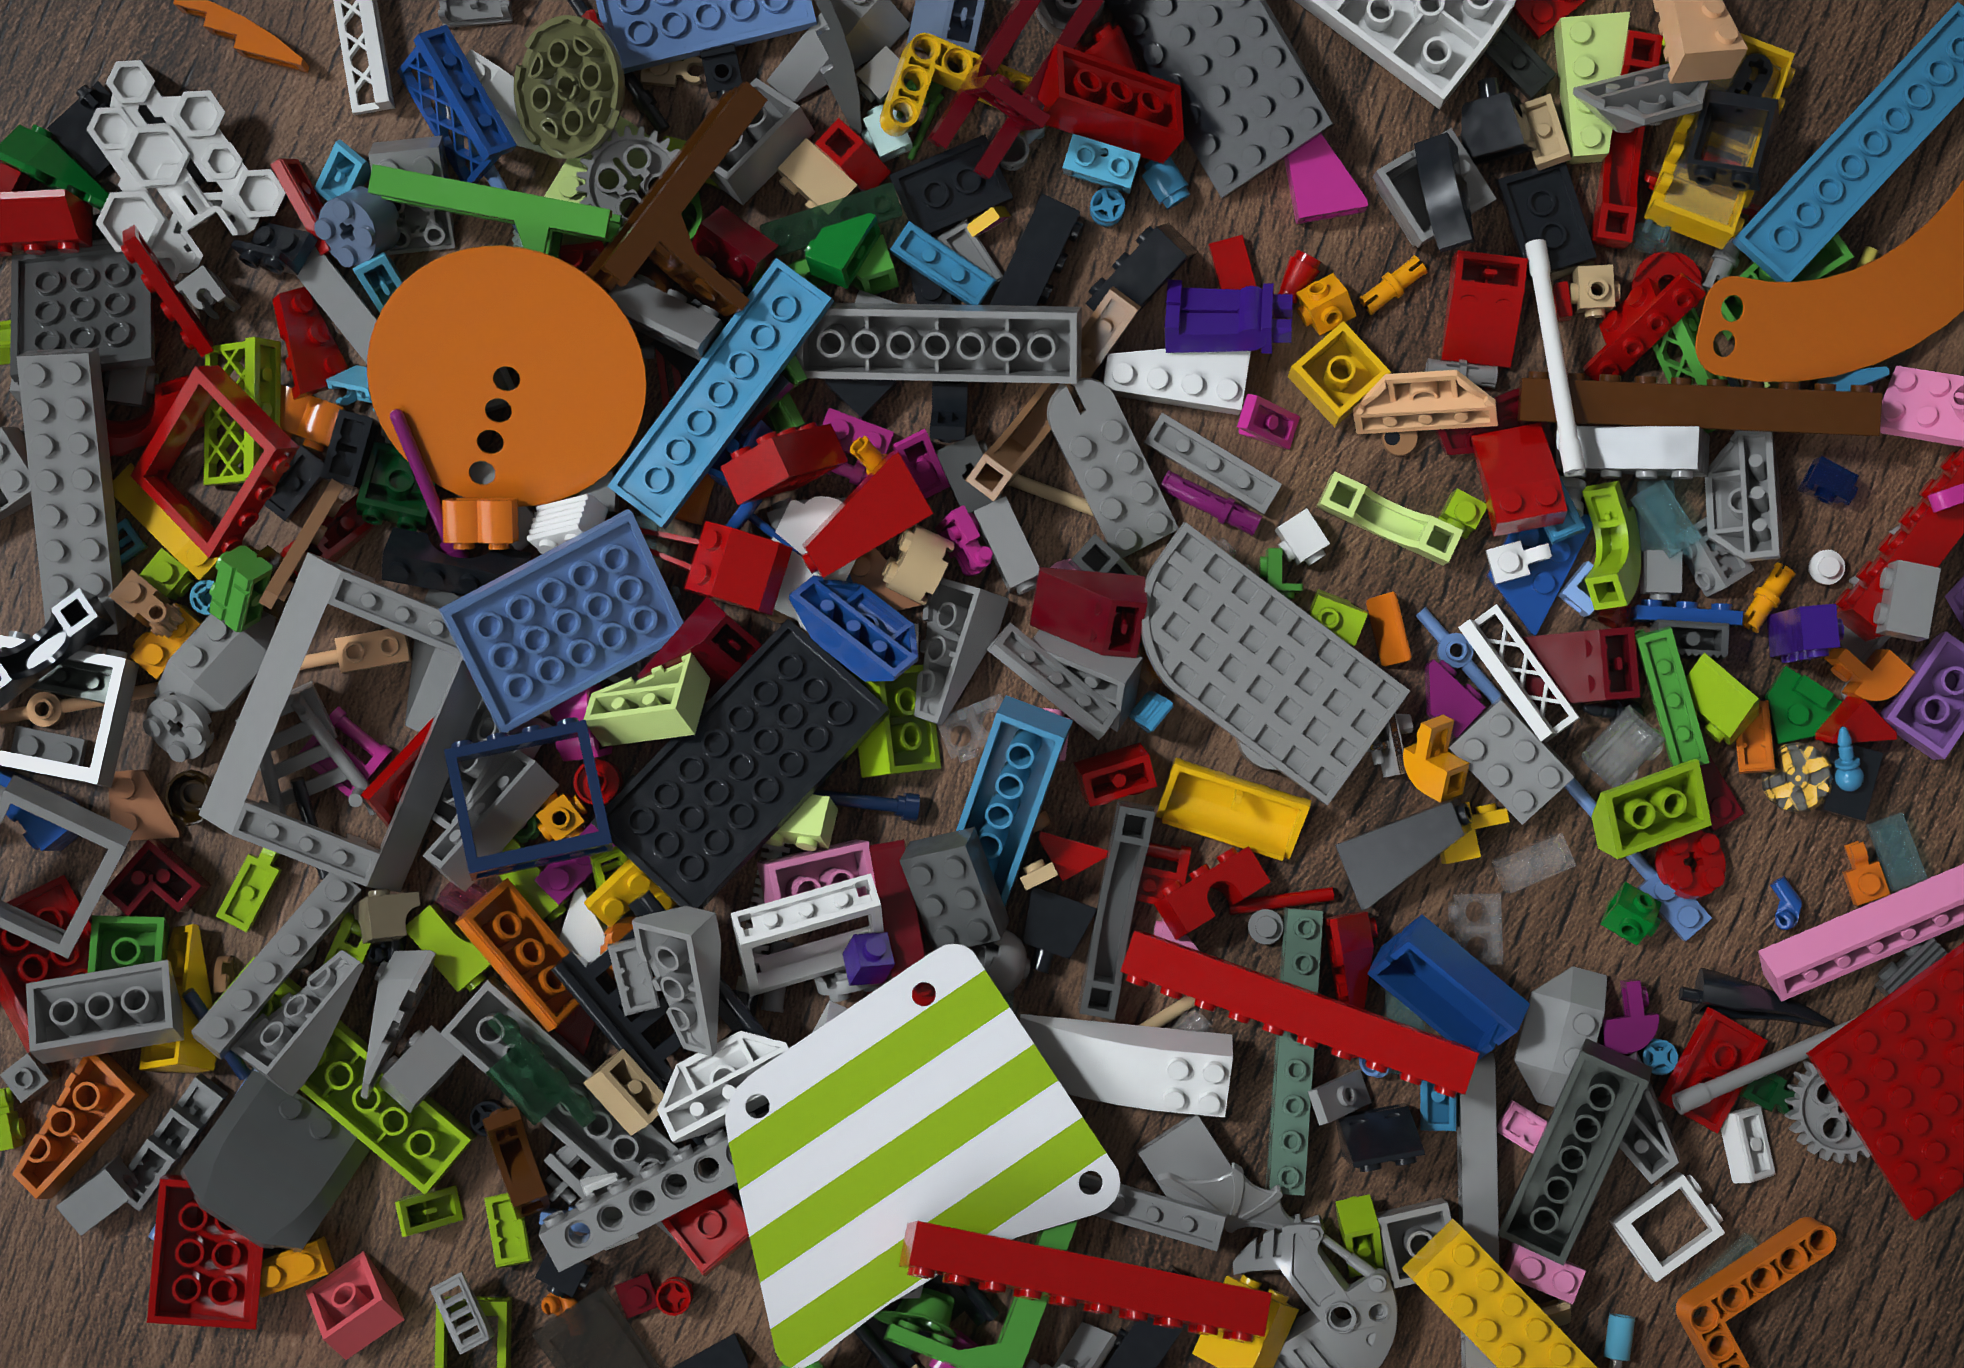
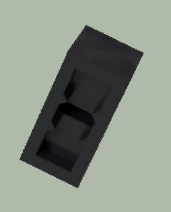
(350, 448)

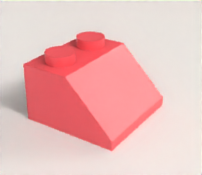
(354, 1306)

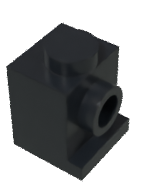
(721, 58)

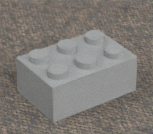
(1512, 760)

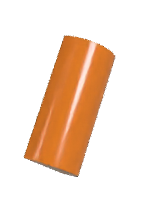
(520, 951)

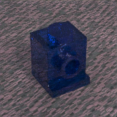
(1829, 482)

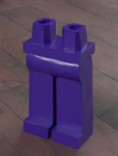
(1226, 319)

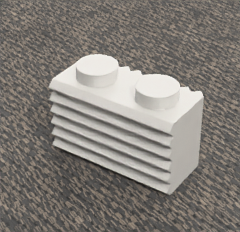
(564, 520)

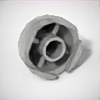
(1004, 961)

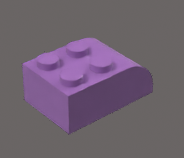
(1931, 704)

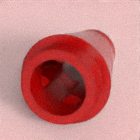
(1299, 273)

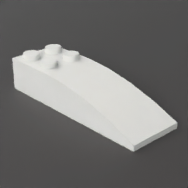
(1136, 1063)

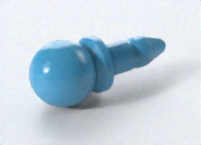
(1849, 774)

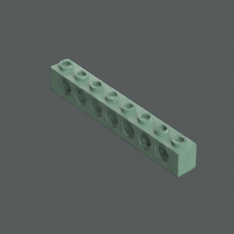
(1292, 1059)

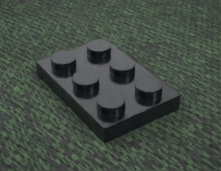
(947, 190)
(1547, 208)

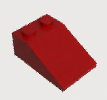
(1519, 479)

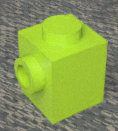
(168, 575)

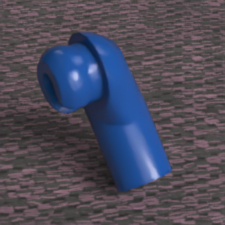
(1789, 904)

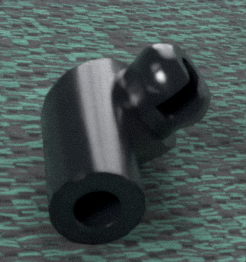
(385, 950)

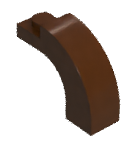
(516, 1162)

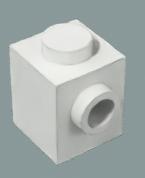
(1302, 539)

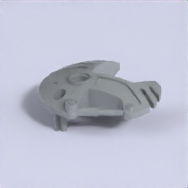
(1318, 1335)

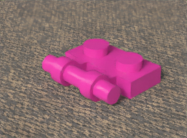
(847, 431)
(963, 530)

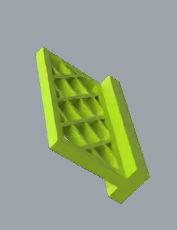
(263, 384)

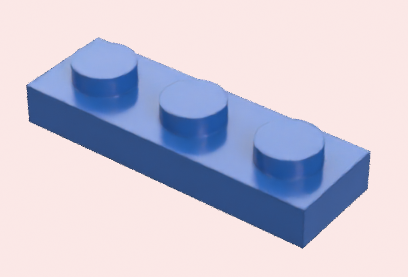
(1685, 611)

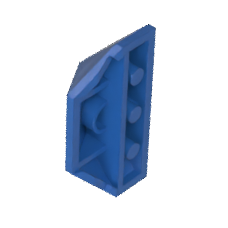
(856, 628)

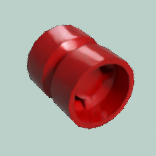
(610, 781)

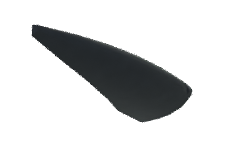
(1745, 999)

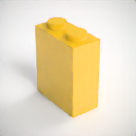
(1263, 1350)

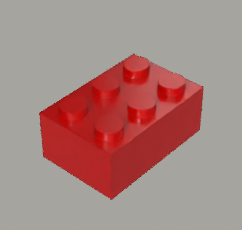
(783, 462)

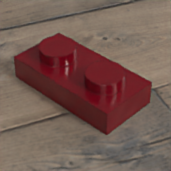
(1720, 800)

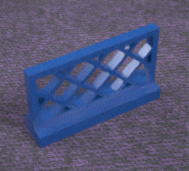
(460, 89)

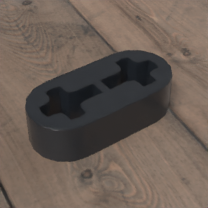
(1741, 78)

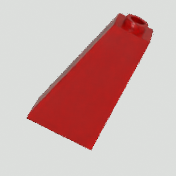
(872, 514)

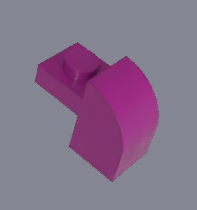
(1633, 1029)

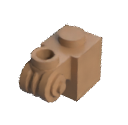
(147, 605)

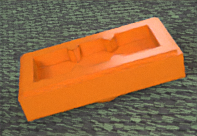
(1755, 744)

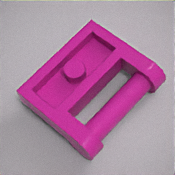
(379, 752)

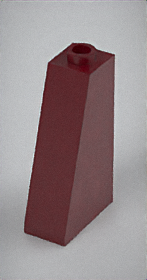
(898, 907)

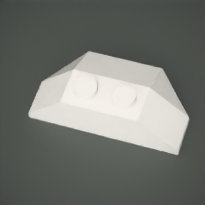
(704, 1084)

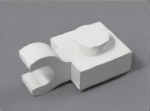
(1512, 562)

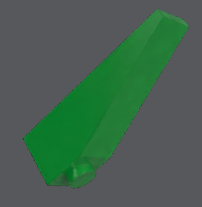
(48, 163)

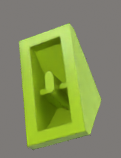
(428, 1211)

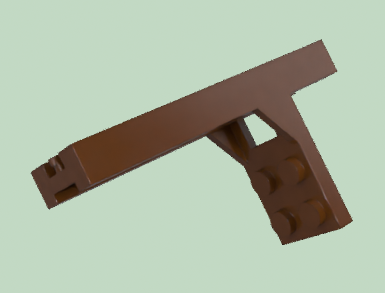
(656, 224)

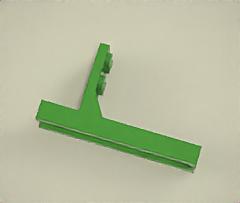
(537, 218)
(1015, 1334)

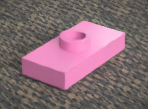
(1521, 1126)

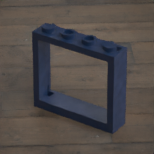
(542, 853)

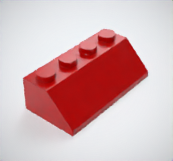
(1112, 104)
(44, 221)

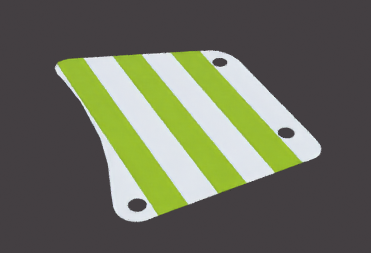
(894, 1124)

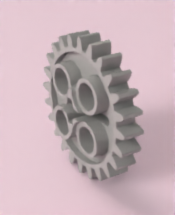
(657, 161)
(1814, 1112)

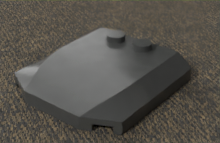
(272, 1165)

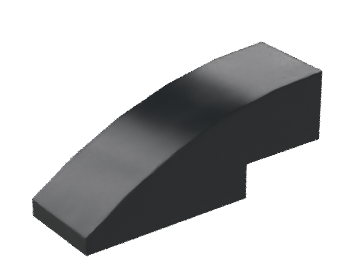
(1444, 191)

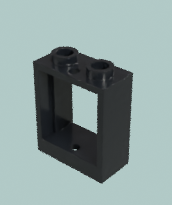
(1740, 110)

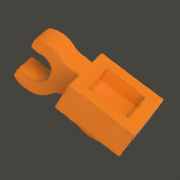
(1865, 878)

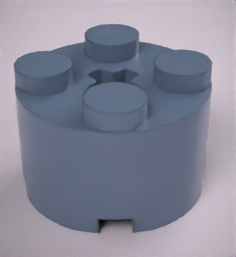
(358, 226)

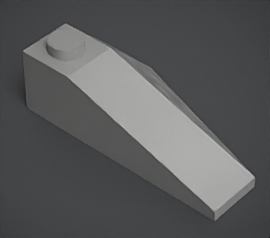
(867, 29)
(958, 632)
(685, 959)
(399, 993)

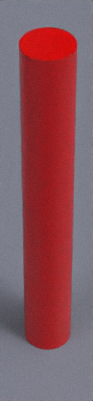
(1282, 900)

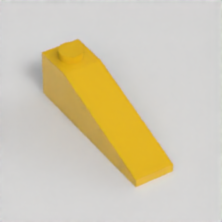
(162, 526)

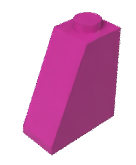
(1321, 184)

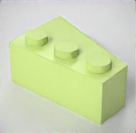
(650, 708)

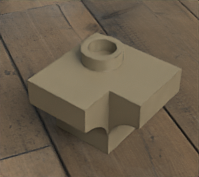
(384, 915)

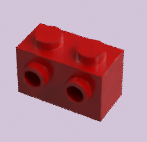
(1115, 774)

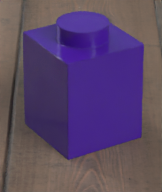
(868, 958)

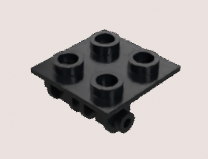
(72, 128)

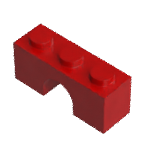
(1188, 906)

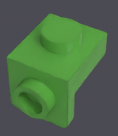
(1271, 568)

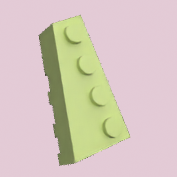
(1587, 52)

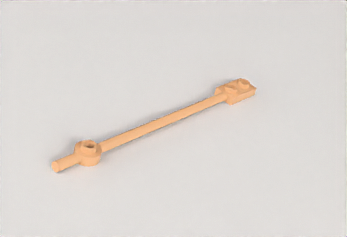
(351, 652)

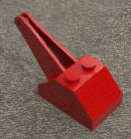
(731, 566)

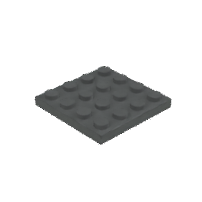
(82, 303)

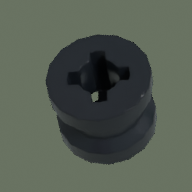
(478, 1114)

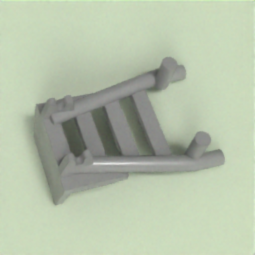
(315, 721)

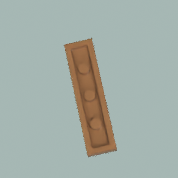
(312, 532)

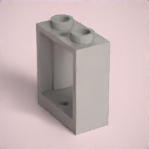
(1009, 546)

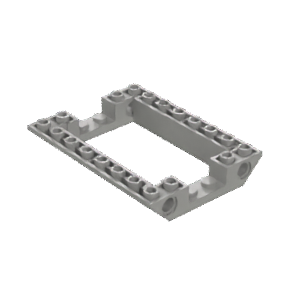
(260, 823)

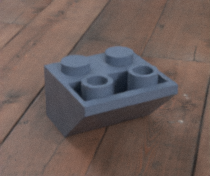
(949, 19)

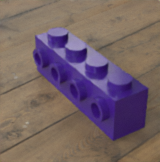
(1804, 632)

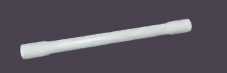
(1569, 443)

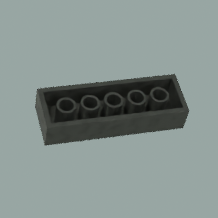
(1575, 1151)

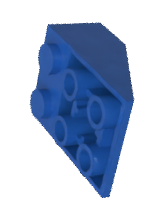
(39, 831)

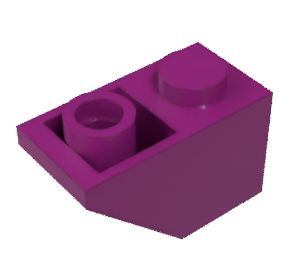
(1449, 697)

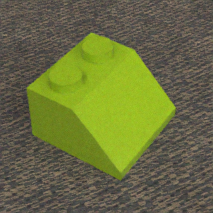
(1721, 700)

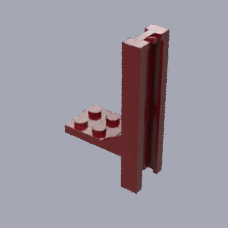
(1023, 110)

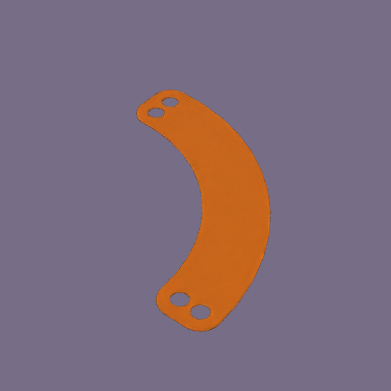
(1842, 319)

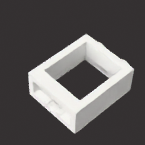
(1622, 1224)

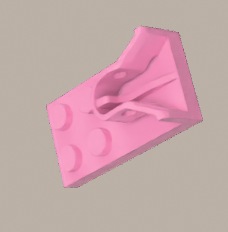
(1924, 406)

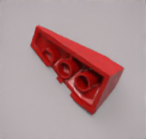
(1350, 954)

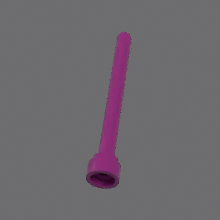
(423, 479)

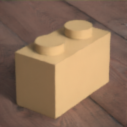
(814, 176)
(625, 1092)

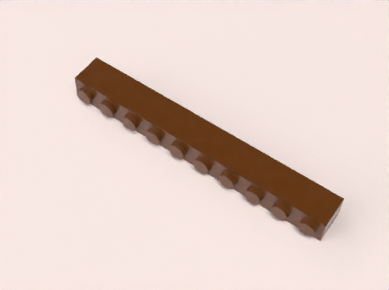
(1708, 405)

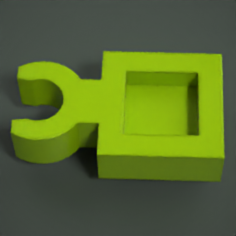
(11, 1126)

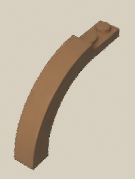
(1030, 427)

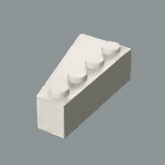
(1180, 379)

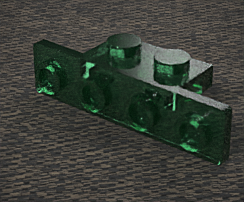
(798, 229)
(530, 1080)

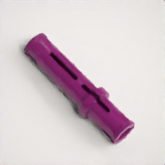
(1217, 506)

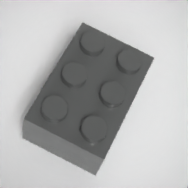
(954, 889)

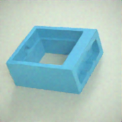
(1086, 163)

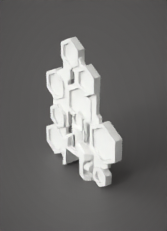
(158, 159)

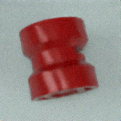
(672, 1300)

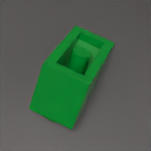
(842, 249)

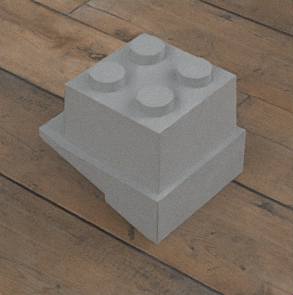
(1403, 194)

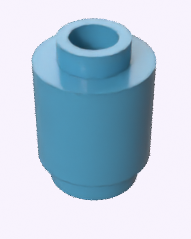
(1166, 182)

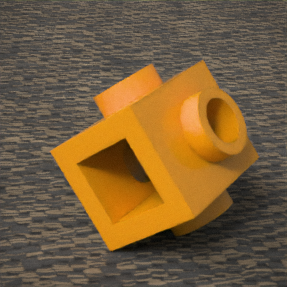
(1325, 304)
(575, 817)

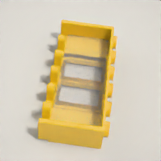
(1714, 211)

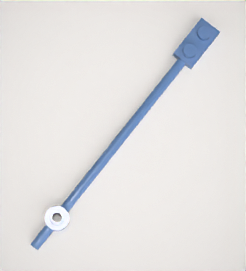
(1682, 914)

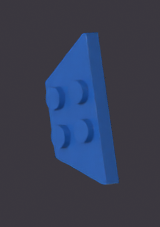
(1534, 594)

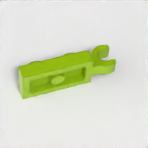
(250, 890)

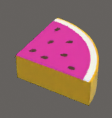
(988, 220)

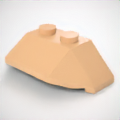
(1424, 403)

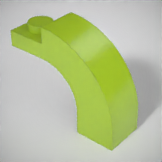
(1618, 547)

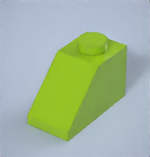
(1360, 1231)

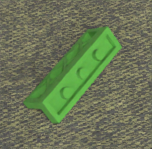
(1685, 336)
(1671, 696)

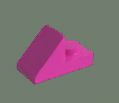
(1267, 422)
(922, 463)

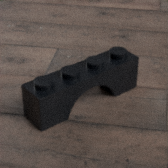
(414, 561)
(70, 628)

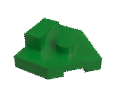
(1798, 706)

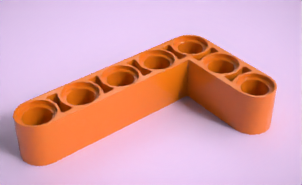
(1745, 1291)

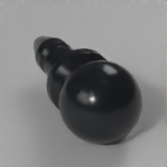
(1613, 710)

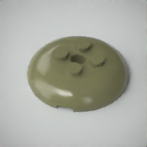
(569, 87)

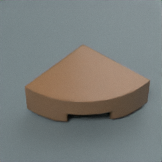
(223, 973)

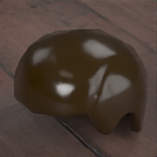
(186, 795)

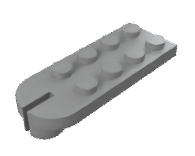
(1109, 467)

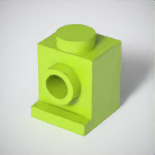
(1463, 511)

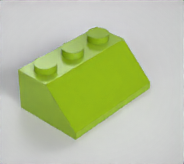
(901, 740)
(1651, 810)

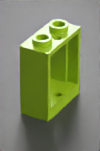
(491, 1307)

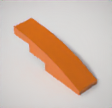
(249, 38)

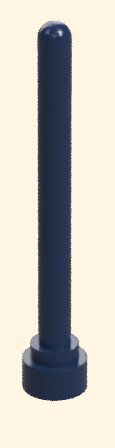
(904, 806)

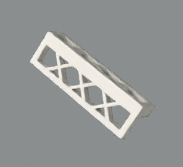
(376, 55)
(1503, 674)

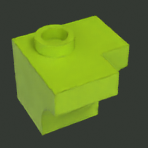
(1338, 616)

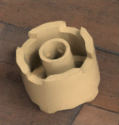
(918, 564)

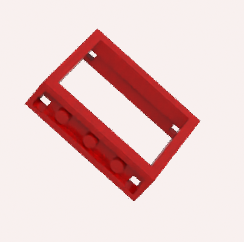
(174, 433)

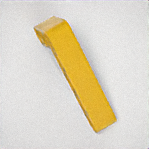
(931, 69)

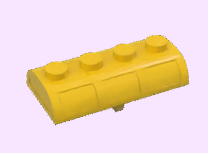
(1232, 810)

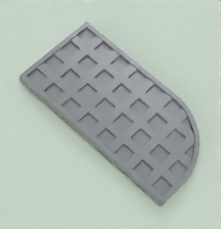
(1262, 665)

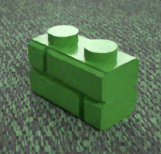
(239, 587)

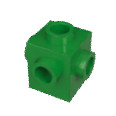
(1632, 914)

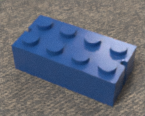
(1448, 987)

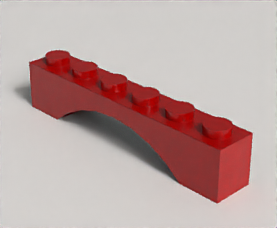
(1619, 172)

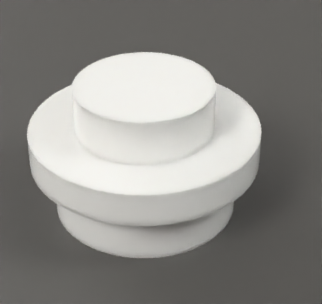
(1826, 567)

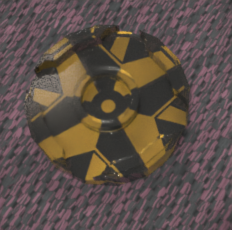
(1800, 778)

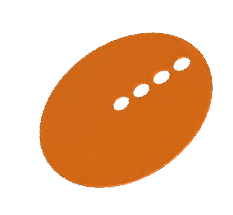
(522, 311)

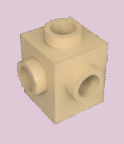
(1596, 278)

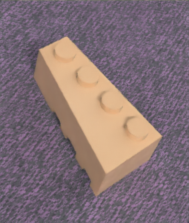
(1699, 40)

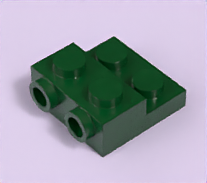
(391, 491)

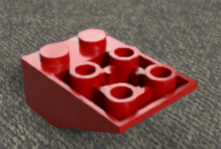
(1483, 308)

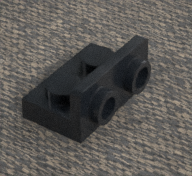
(276, 248)

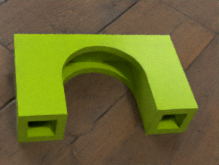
(455, 954)

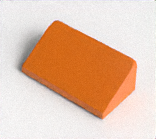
(1388, 629)

